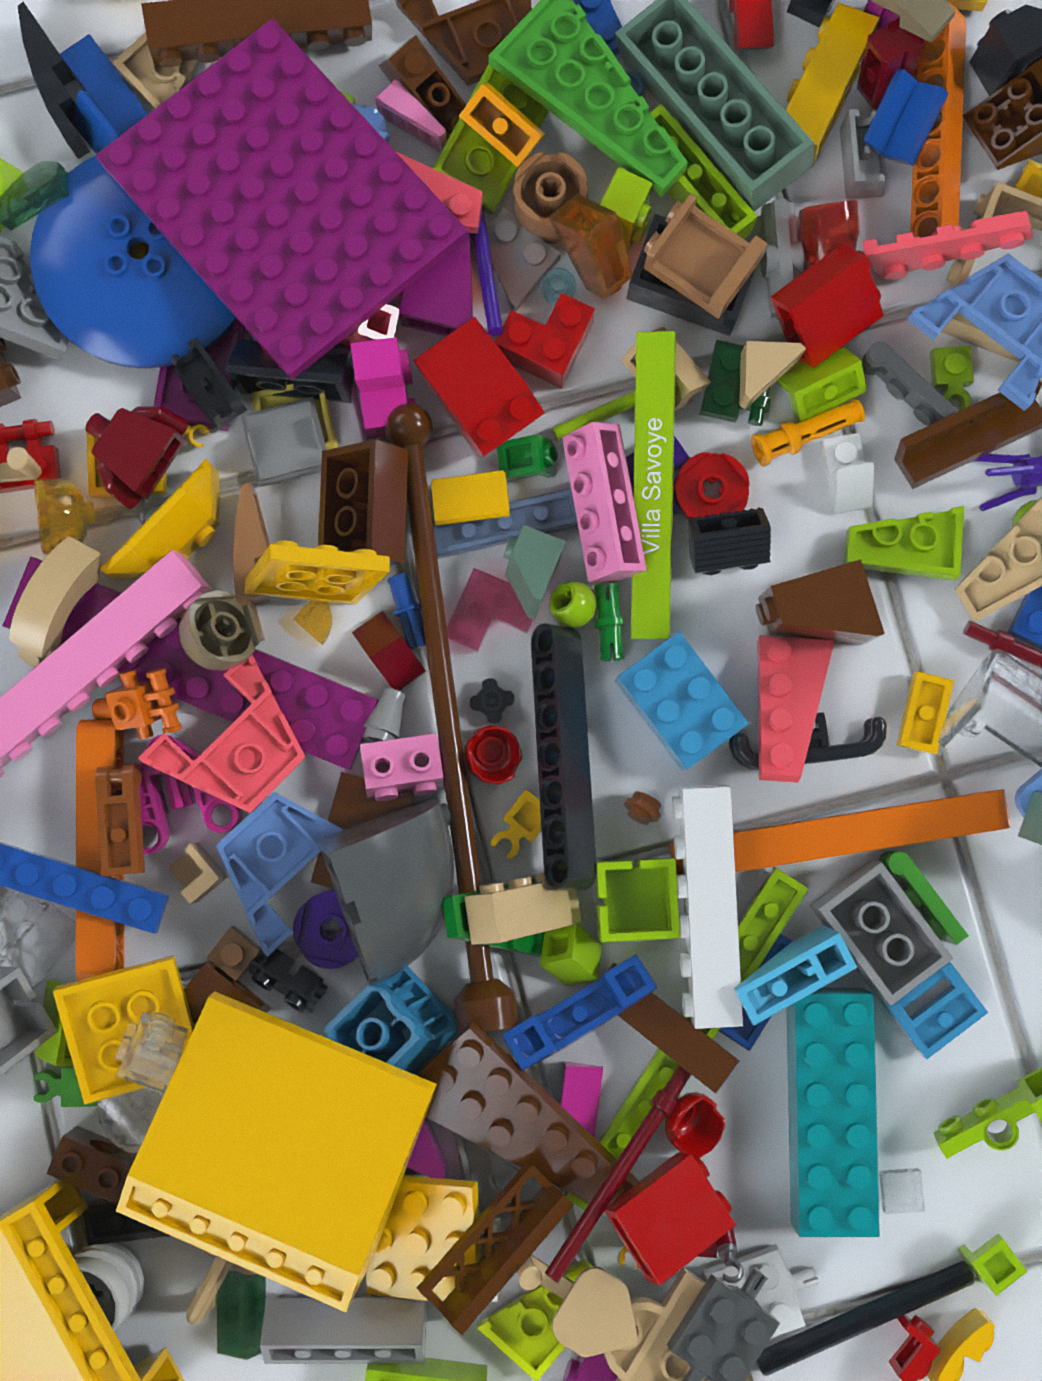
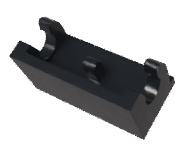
(208, 385)

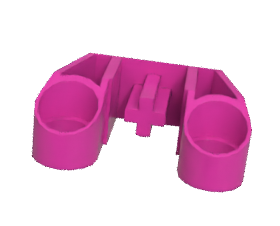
(154, 805)

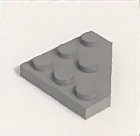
(21, 311)

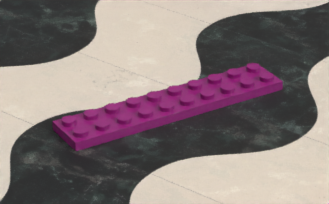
(319, 711)

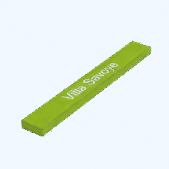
(654, 481)

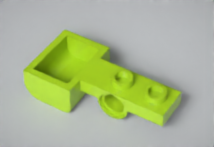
(960, 1133)

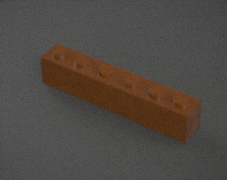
(212, 28)

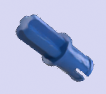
(408, 609)

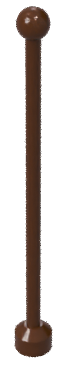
(483, 998)

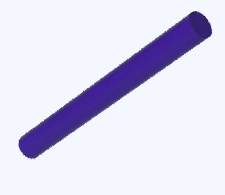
(487, 278)

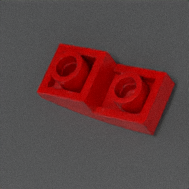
(752, 24)

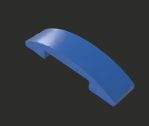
(580, 1013)

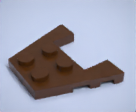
(467, 33)

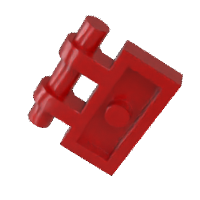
(45, 456)

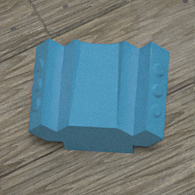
(395, 1022)

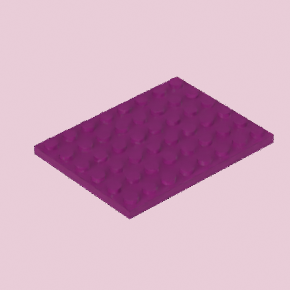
(282, 198)

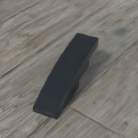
(50, 76)

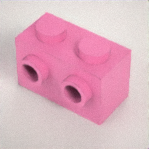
(402, 767)

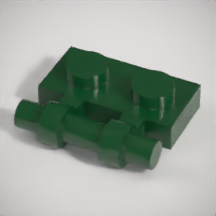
(723, 393)

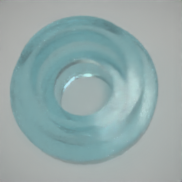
(557, 274)

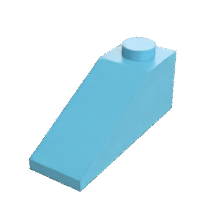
(795, 973)

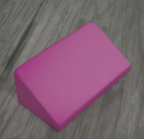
(582, 1093)

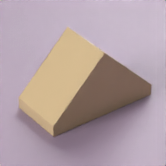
(763, 365)

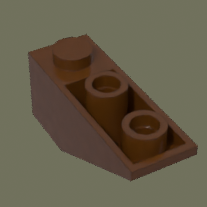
(425, 81)

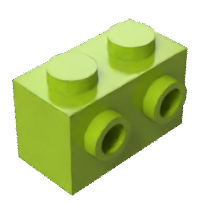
(630, 199)

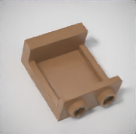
(702, 257)

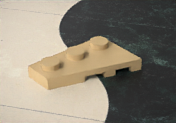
(151, 80)
(1008, 569)

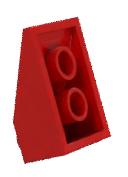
(478, 387)

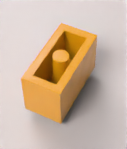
(502, 124)

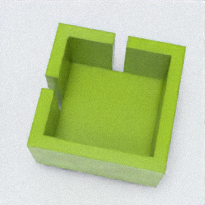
(637, 900)

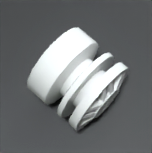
(113, 1278)

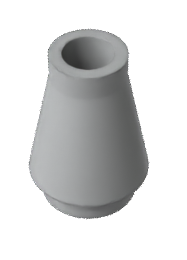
(386, 717)

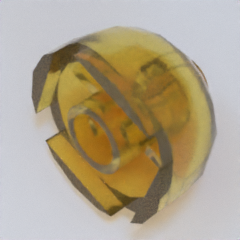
(61, 512)

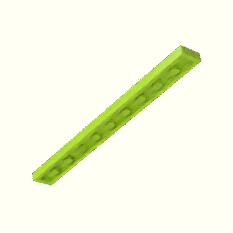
(756, 935)

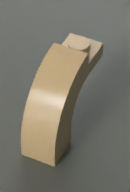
(51, 597)

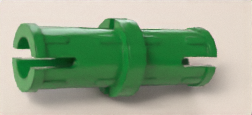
(609, 622)

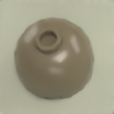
(219, 631)

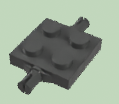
(724, 1330)

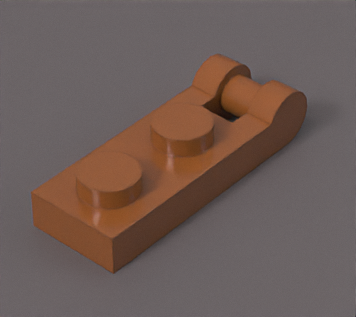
(120, 820)

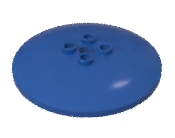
(104, 298)

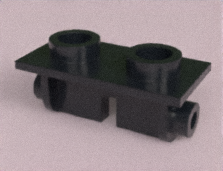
(298, 990)

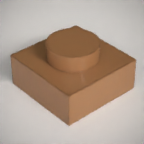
(234, 953)

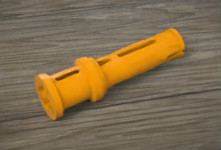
(792, 436)

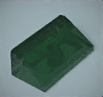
(240, 1315)

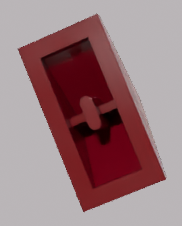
(389, 651)

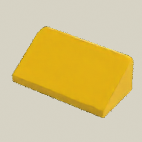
(470, 497)

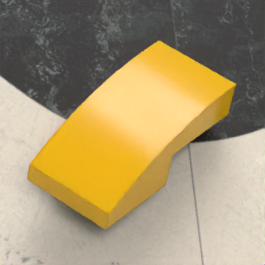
(968, 1338)

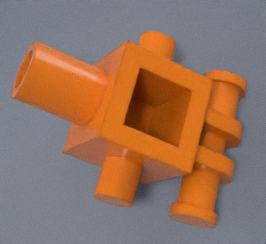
(140, 704)

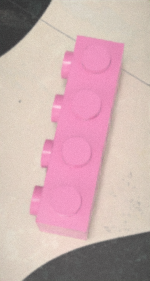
(604, 503)

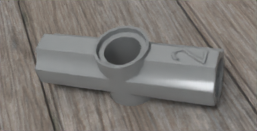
(784, 254)

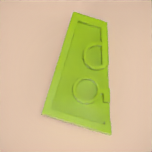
(910, 546)

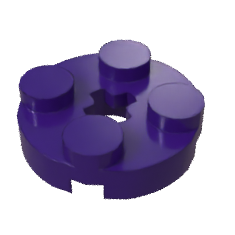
(314, 941)

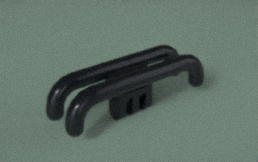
(819, 749)

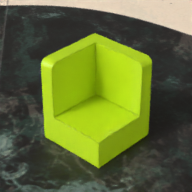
(571, 955)
(994, 1264)

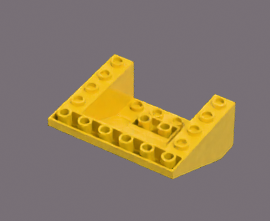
(278, 1150)
(46, 1307)

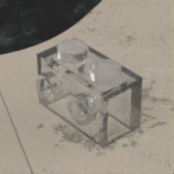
(151, 1051)

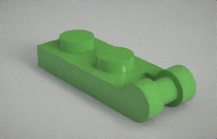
(924, 897)

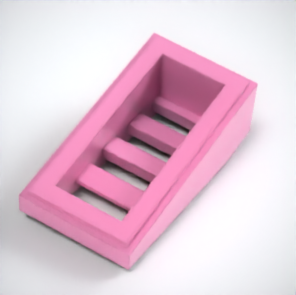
(408, 113)

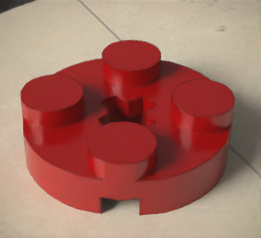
(711, 468)

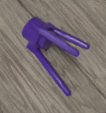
(1024, 473)

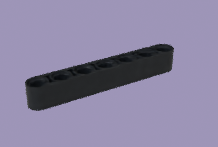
(563, 758)

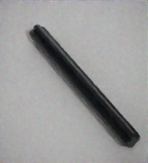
(865, 1318)

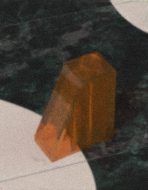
(593, 244)

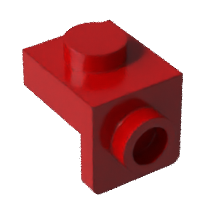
(917, 1352)

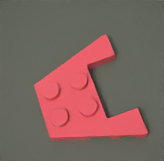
(246, 757)

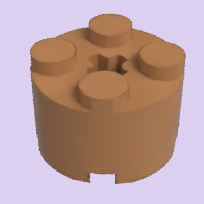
(542, 187)

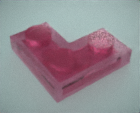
(481, 602)

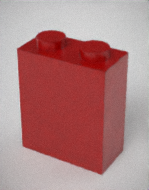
(829, 304)
(670, 1217)

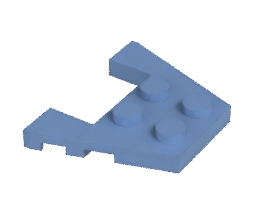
(1007, 307)
(268, 853)

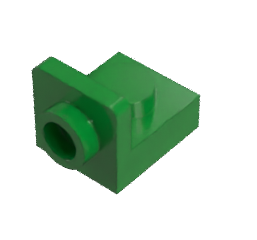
(527, 457)

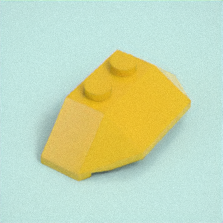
(178, 525)

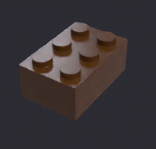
(364, 498)

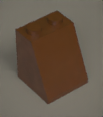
(823, 606)

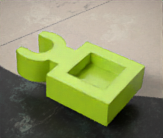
(953, 371)

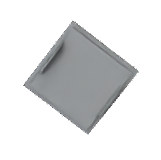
(284, 441)

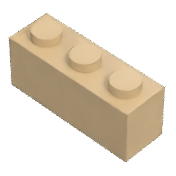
(519, 910)

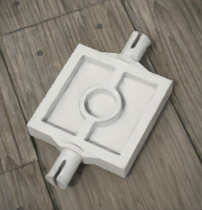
(779, 1292)

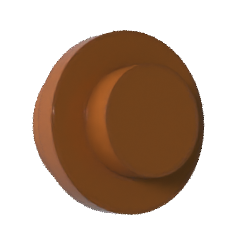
(643, 808)

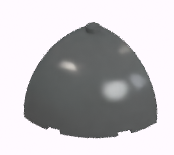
(392, 883)

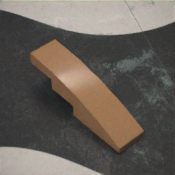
(249, 545)

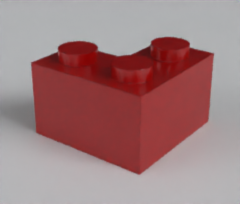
(550, 348)

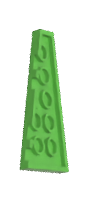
(582, 83)

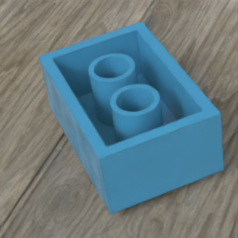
(681, 701)

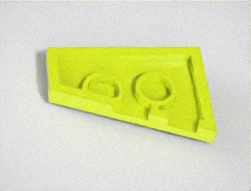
(525, 1327)

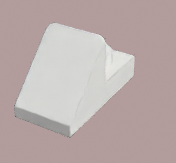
(847, 474)

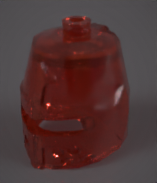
(827, 227)

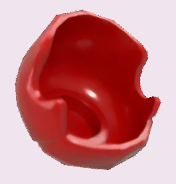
(493, 754)
(695, 1124)

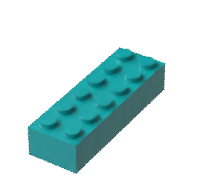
(833, 1114)

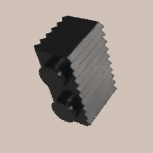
(729, 541)

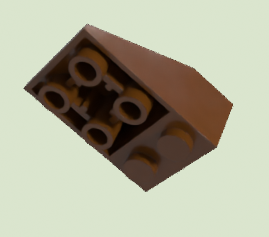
(1011, 119)

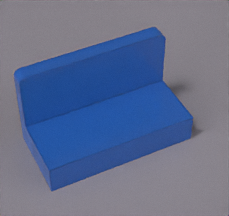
(905, 118)

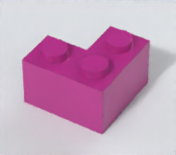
(382, 378)

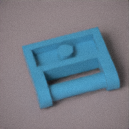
(943, 1016)

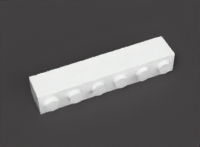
(709, 905)

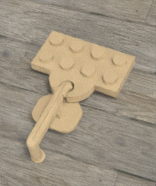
(604, 1319)

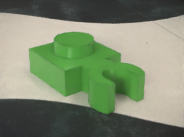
(64, 1086)

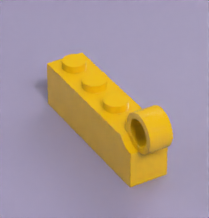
(830, 72)

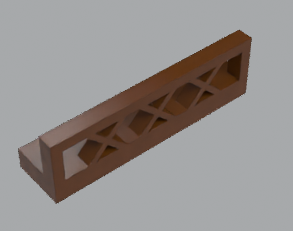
(965, 437)
(502, 1257)

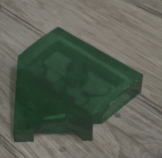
(33, 193)

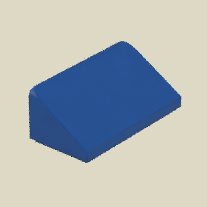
(92, 123)

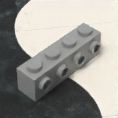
(367, 1333)

